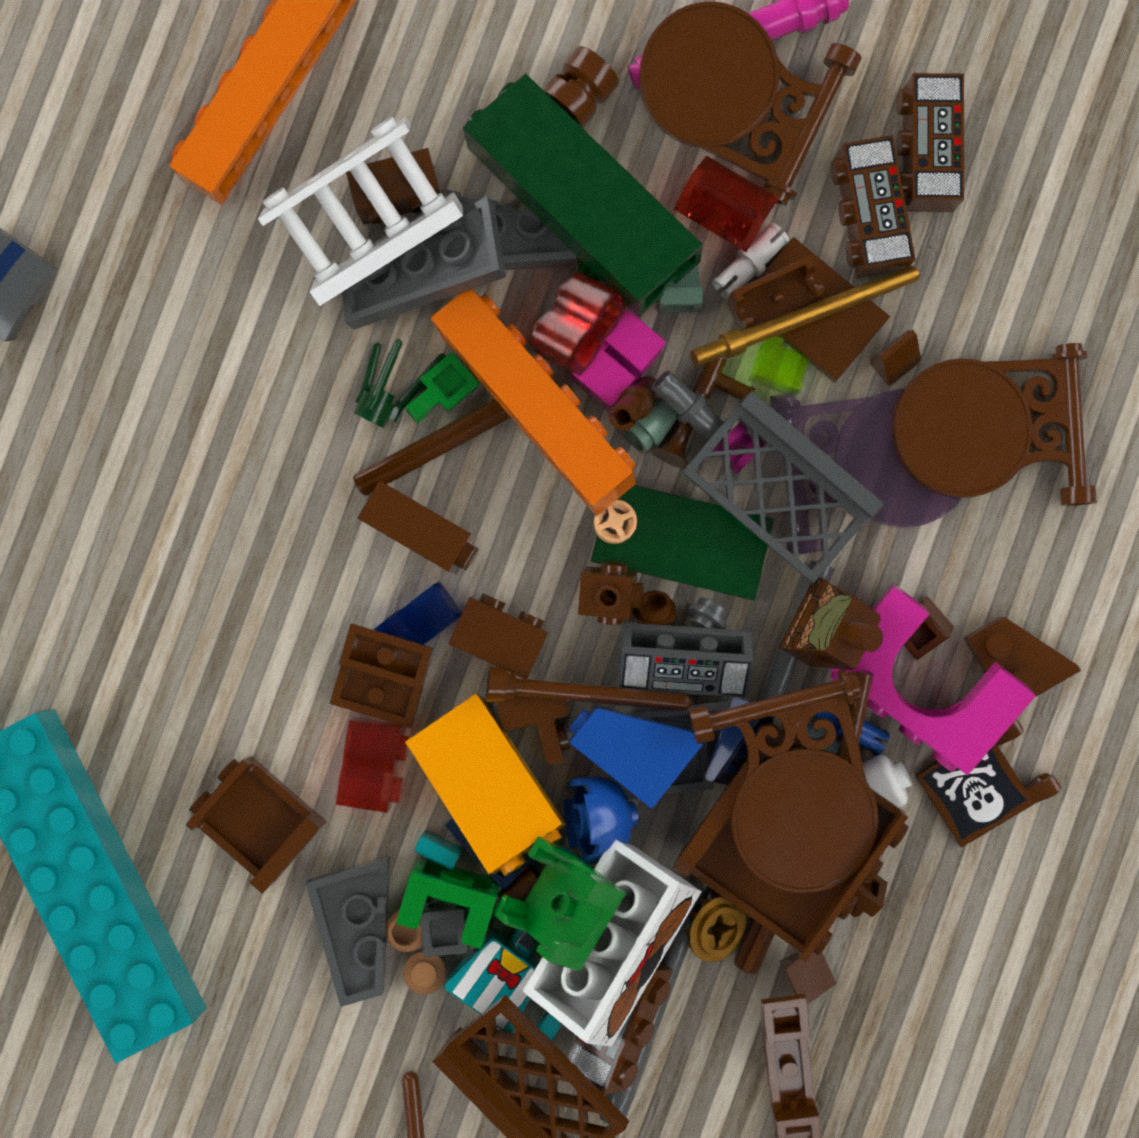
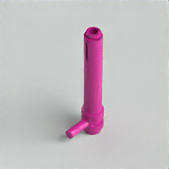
(780, 20)

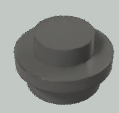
(707, 614)

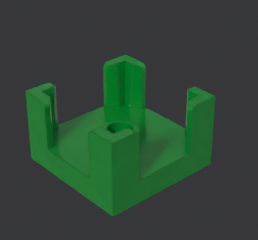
(453, 887)
(565, 906)

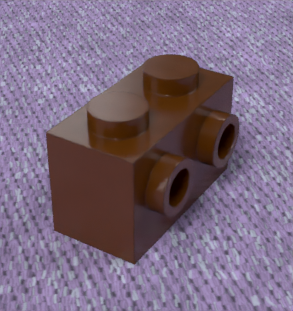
(394, 185)
(498, 636)

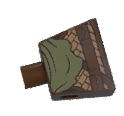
(831, 629)

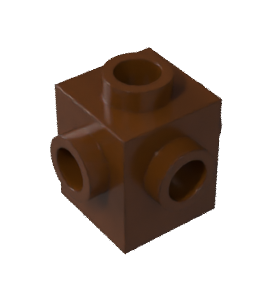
(598, 602)

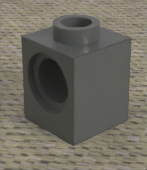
(443, 928)

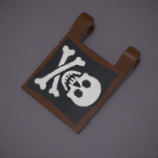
(987, 795)

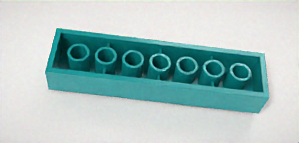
(90, 891)

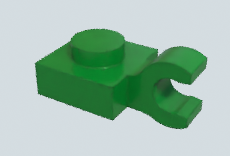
(446, 385)

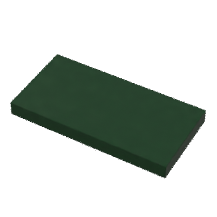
(689, 544)

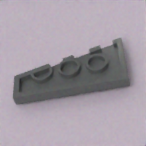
(439, 267)

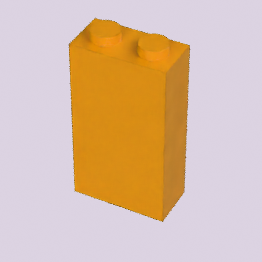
(486, 785)

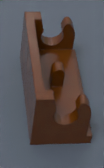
(775, 294)

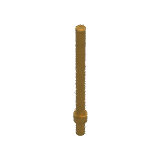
(736, 341)

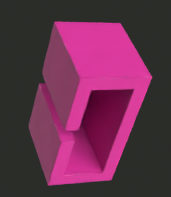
(621, 361)

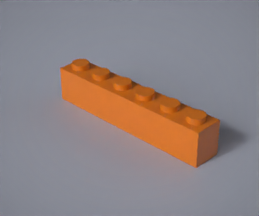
(255, 93)
(535, 401)

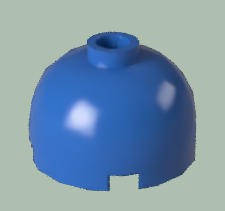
(597, 816)

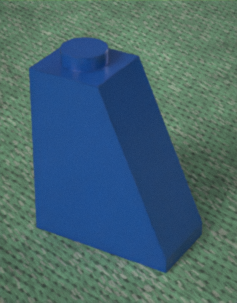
(634, 749)

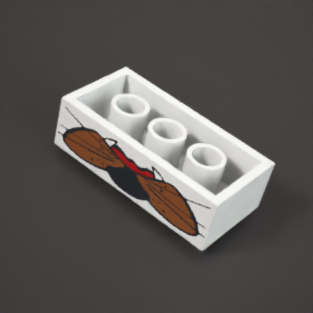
(608, 986)

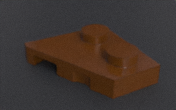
(1020, 654)

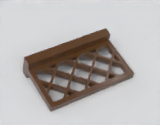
(512, 1104)

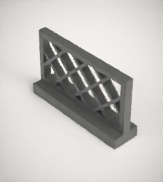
(808, 460)

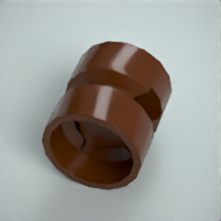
(584, 82)

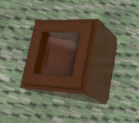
(897, 358)
(931, 632)
(808, 977)

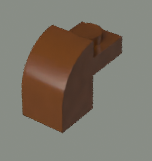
(541, 711)

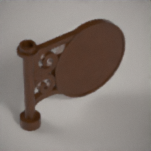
(716, 77)
(971, 427)
(801, 811)

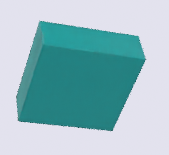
(438, 849)

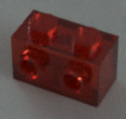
(725, 203)

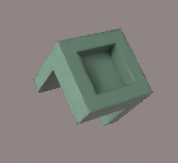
(683, 296)

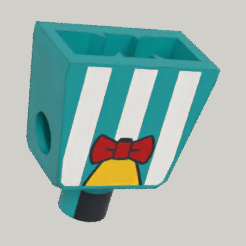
(495, 971)

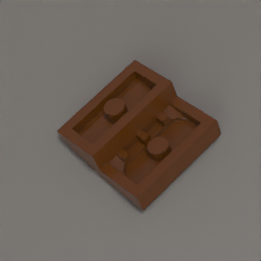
(381, 675)

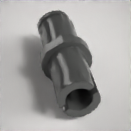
(689, 406)

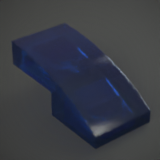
(423, 616)

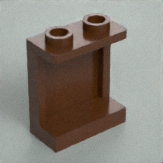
(256, 820)

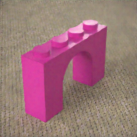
(958, 732)

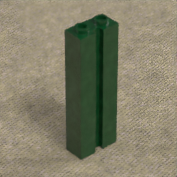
(582, 194)

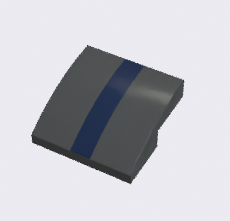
(23, 283)

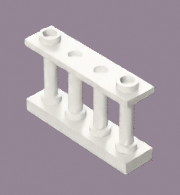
(365, 255)

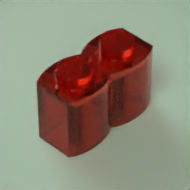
(578, 323)
(371, 765)

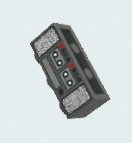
(685, 659)

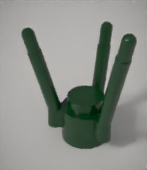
(373, 401)

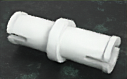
(751, 262)

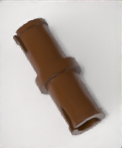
(633, 404)

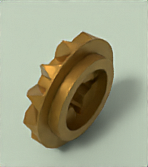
(724, 938)

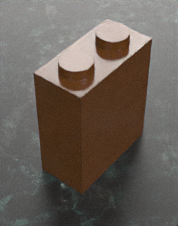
(419, 529)

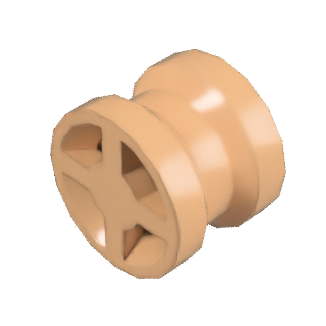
(620, 518)

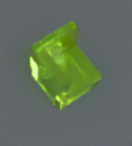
(778, 367)

